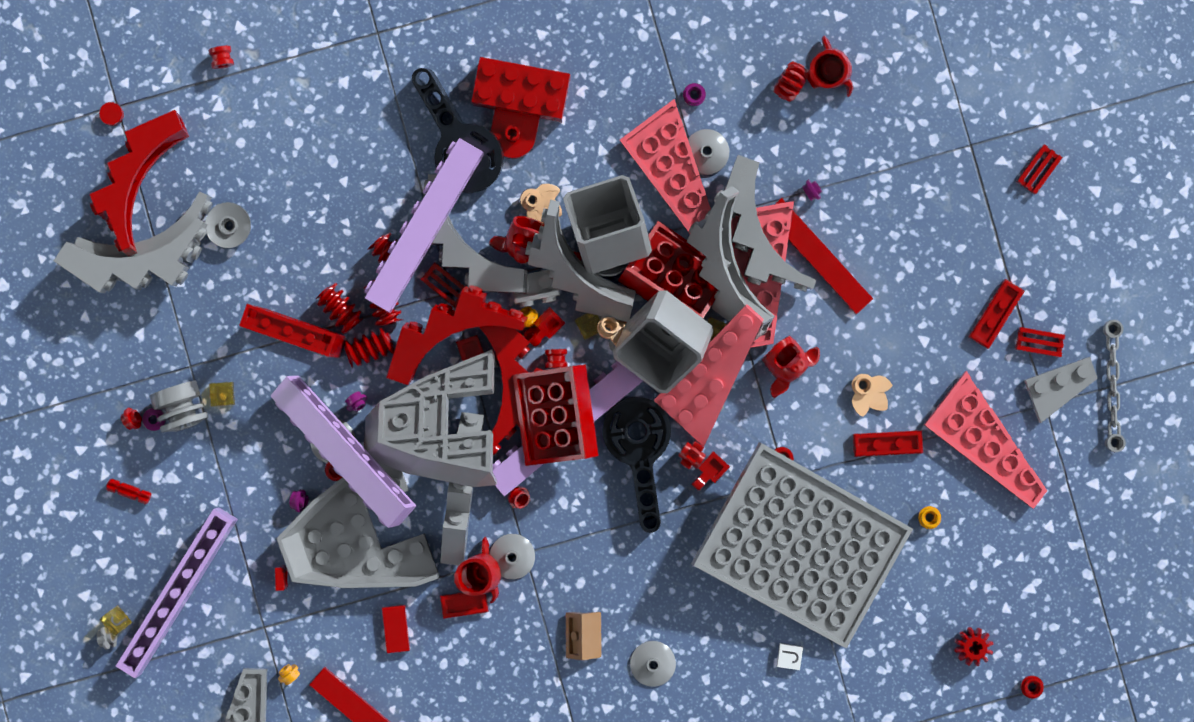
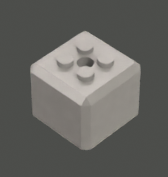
(607, 224)
(663, 342)

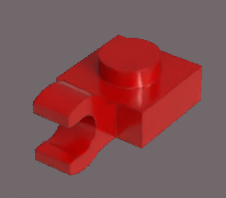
(546, 325)
(712, 468)

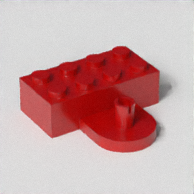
(520, 99)

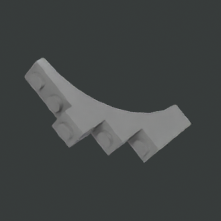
(199, 207)
(749, 233)
(720, 268)
(136, 271)
(482, 272)
(591, 291)
(458, 505)

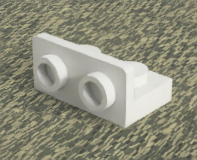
(538, 287)

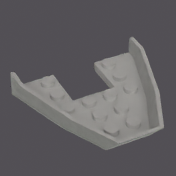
(412, 426)
(339, 548)

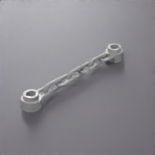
(1120, 439)

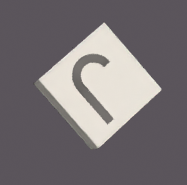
(789, 656)

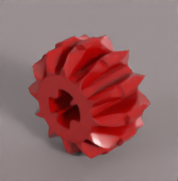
(791, 81)
(980, 650)

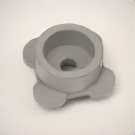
(106, 639)

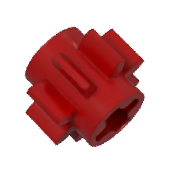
(692, 455)

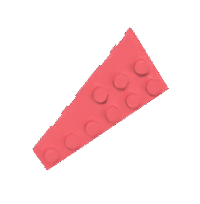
(668, 162)
(775, 225)
(702, 392)
(977, 433)

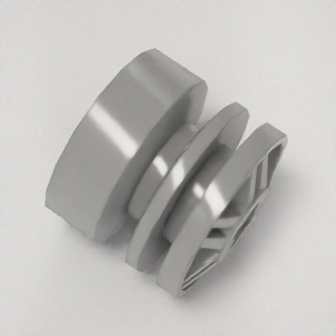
(178, 406)

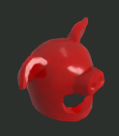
(831, 69)
(519, 233)
(788, 362)
(479, 573)

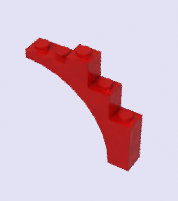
(127, 172)
(470, 312)
(508, 346)

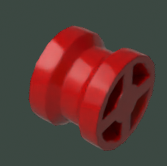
(221, 57)
(556, 358)

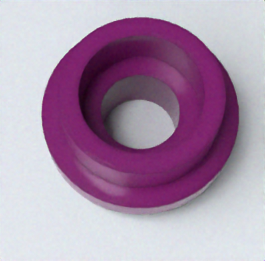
(694, 87)
(812, 190)
(356, 401)
(146, 419)
(299, 500)

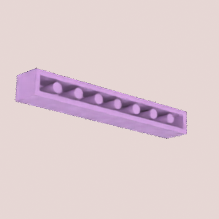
(424, 225)
(603, 395)
(343, 451)
(176, 592)

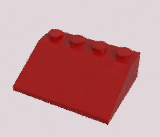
(671, 268)
(555, 415)

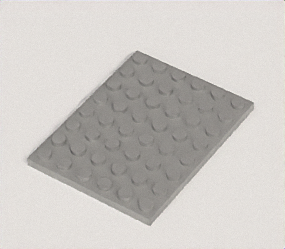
(802, 545)

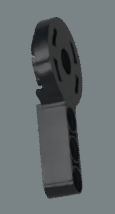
(483, 176)
(639, 453)

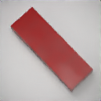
(996, 314)
(887, 443)

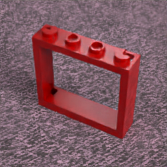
(292, 331)

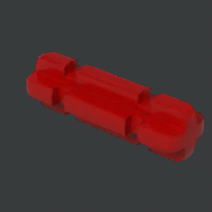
(128, 491)

